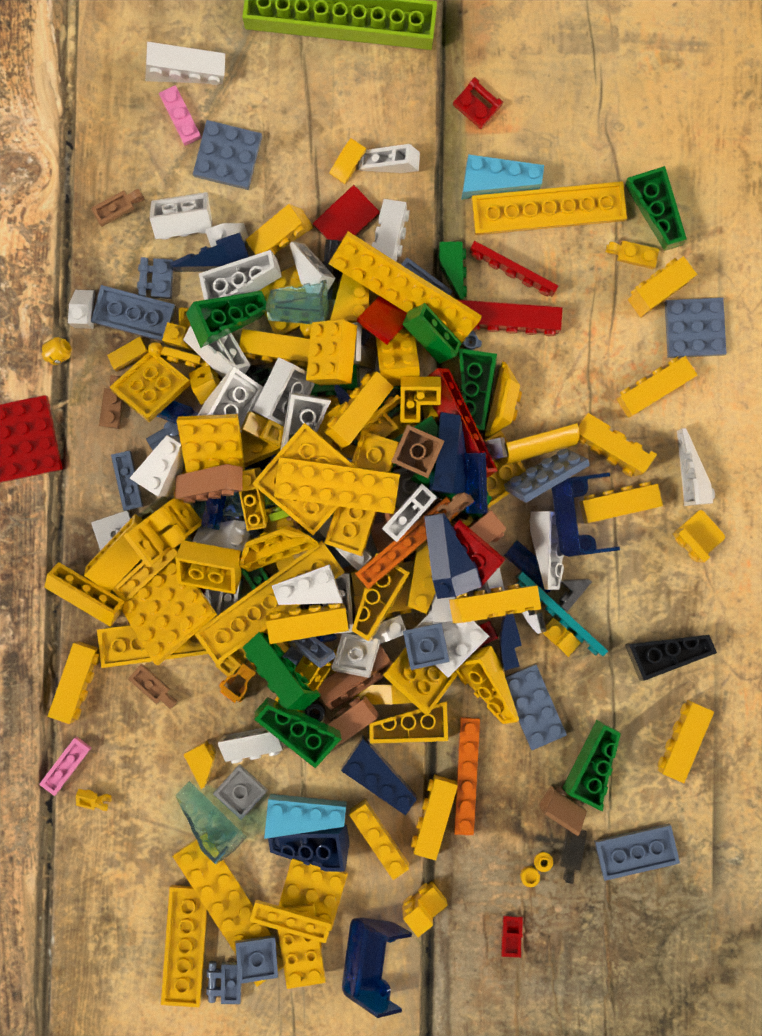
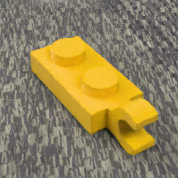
(634, 253)

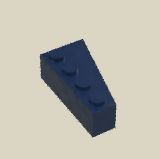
(377, 775)

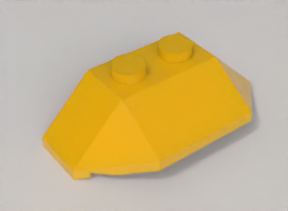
(503, 401)
(274, 547)

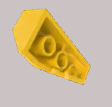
(486, 677)

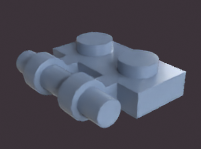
(161, 278)
(230, 988)

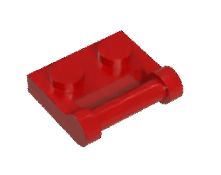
(473, 108)

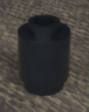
(316, 705)

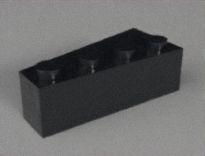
(666, 655)

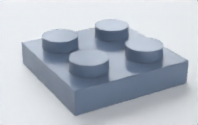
(426, 646)
(256, 959)

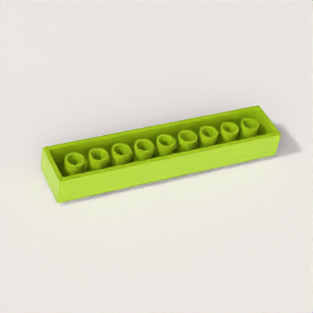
(366, 21)

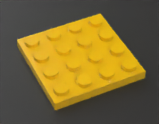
(303, 445)
(167, 613)

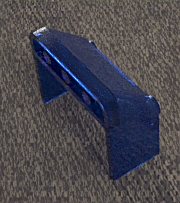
(565, 516)
(364, 964)

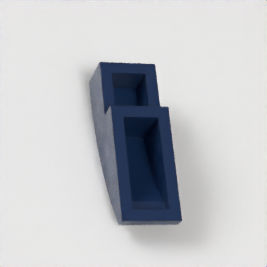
(508, 641)

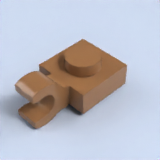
(459, 503)

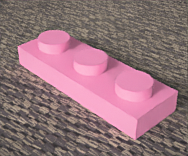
(180, 115)
(65, 766)

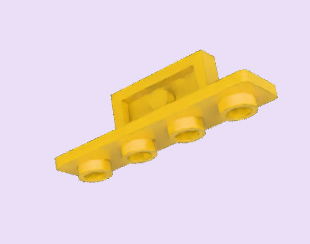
(380, 422)

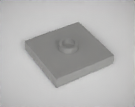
(240, 791)

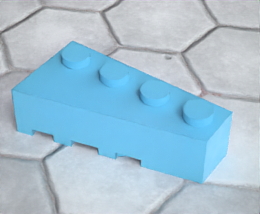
(496, 175)
(301, 814)

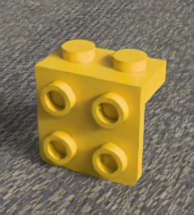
(699, 536)

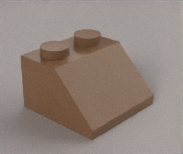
(418, 451)
(563, 809)

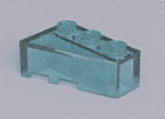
(299, 304)

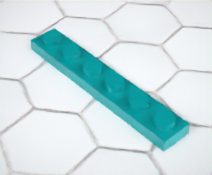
(566, 620)

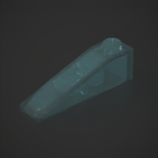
(212, 829)

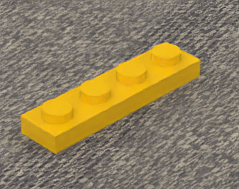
(141, 576)
(290, 921)

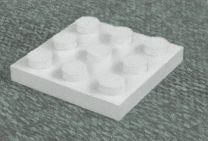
(460, 640)

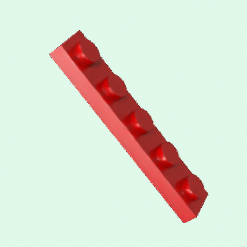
(513, 269)

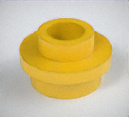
(543, 856)

